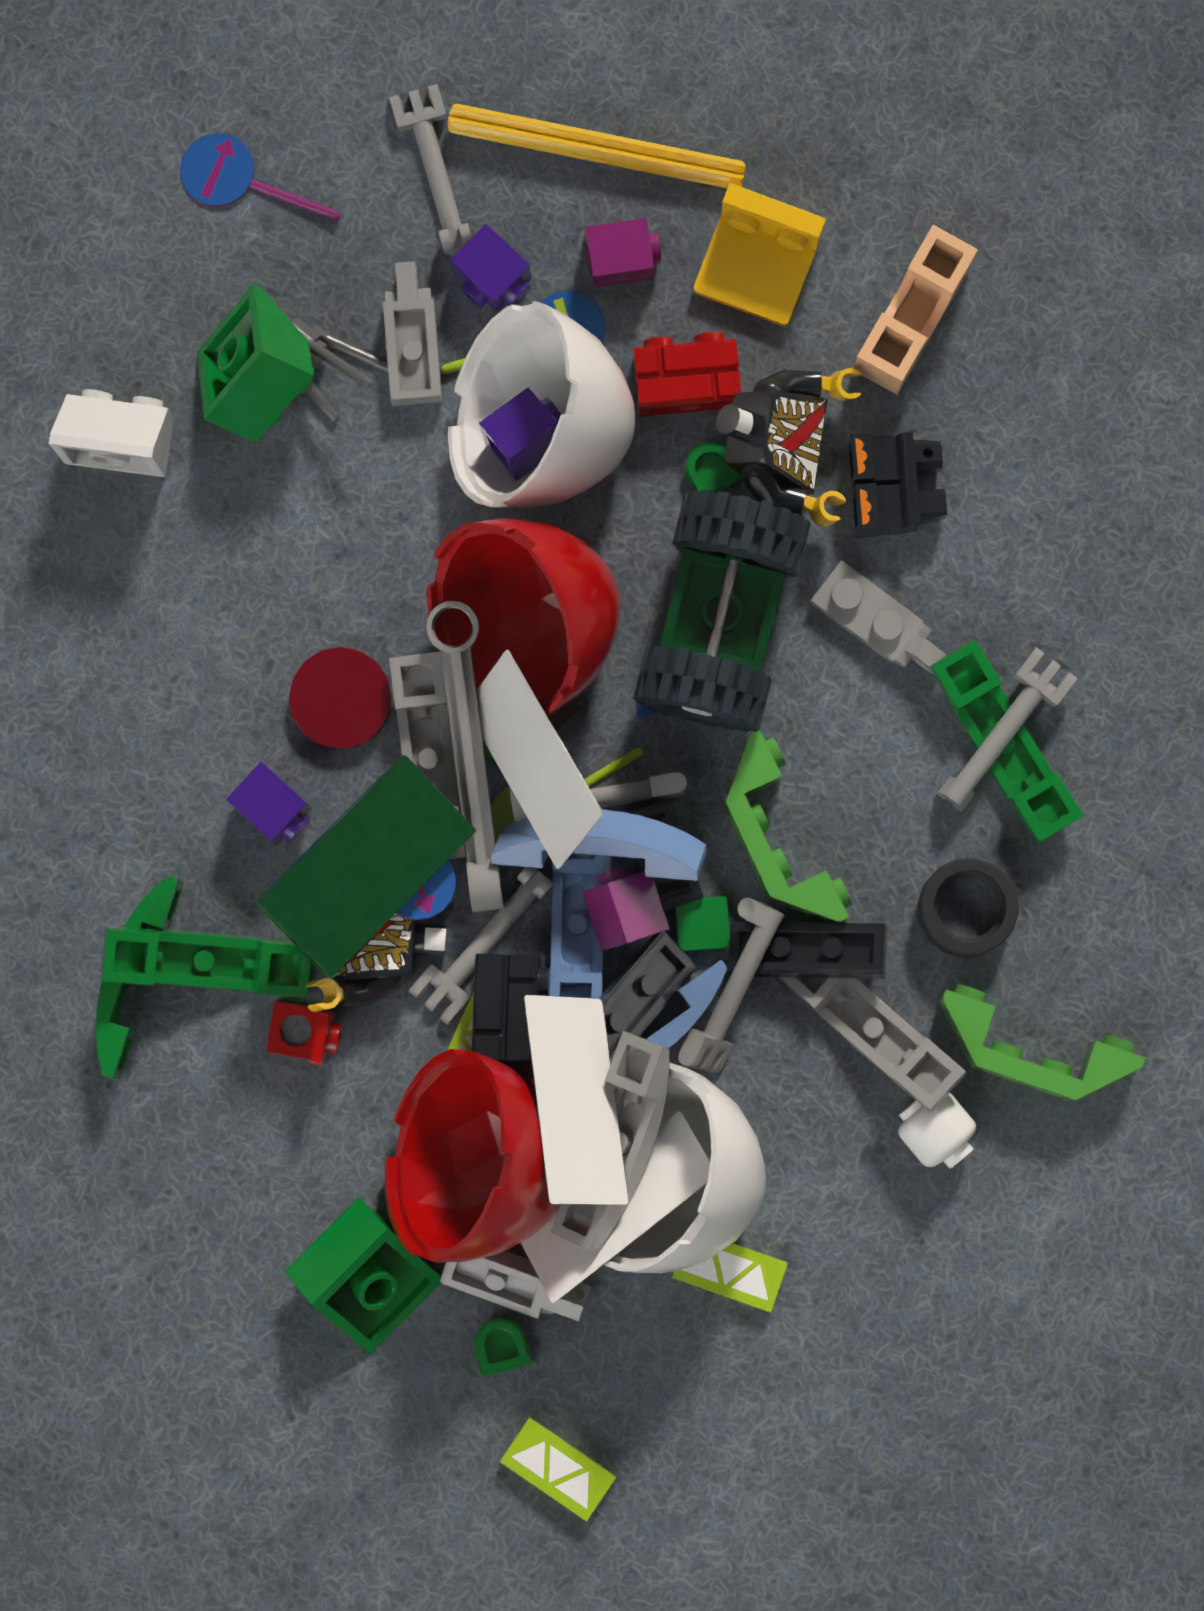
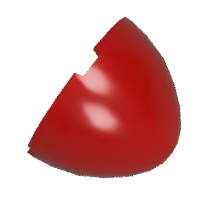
(533, 595)
(467, 1161)

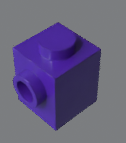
(491, 271)
(521, 432)
(270, 805)

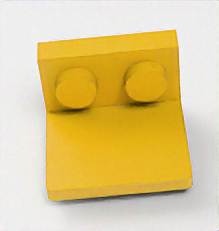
(759, 255)

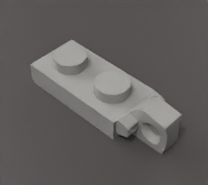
(411, 340)
(876, 618)
(512, 1284)

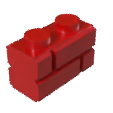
(686, 375)

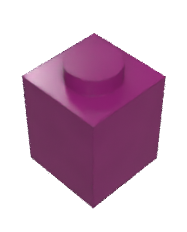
(621, 252)
(624, 908)

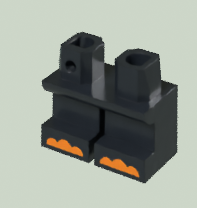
(887, 487)

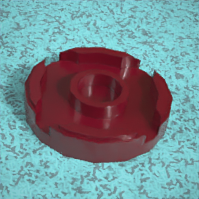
(340, 698)

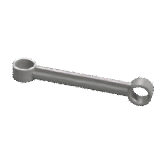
(469, 761)

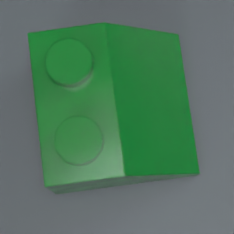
(253, 367)
(362, 1276)

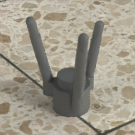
(319, 346)

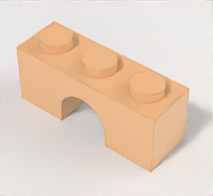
(915, 309)

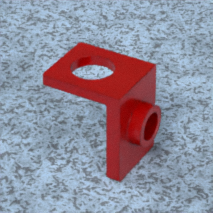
(323, 1039)

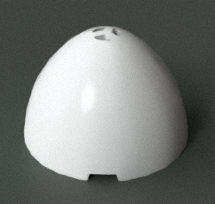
(557, 361)
(733, 1190)

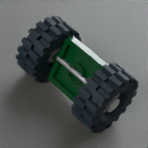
(722, 610)

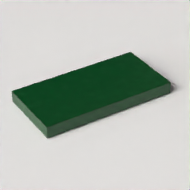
(365, 866)

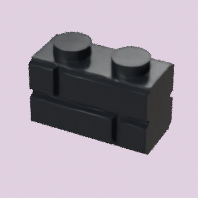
(499, 1004)

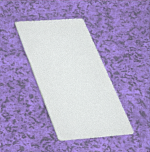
(535, 761)
(575, 1101)
(671, 1176)

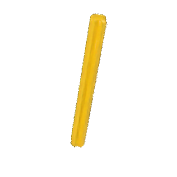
(595, 146)

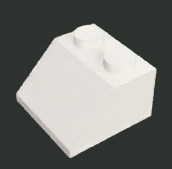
(113, 433)

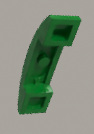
(1020, 769)
(204, 961)
(114, 1039)

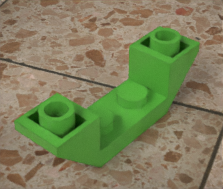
(815, 896)
(971, 1020)

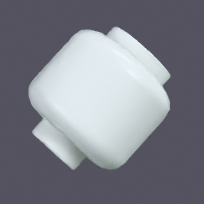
(939, 1133)

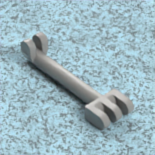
(453, 233)
(1037, 687)
(665, 785)
(448, 985)
(707, 1048)

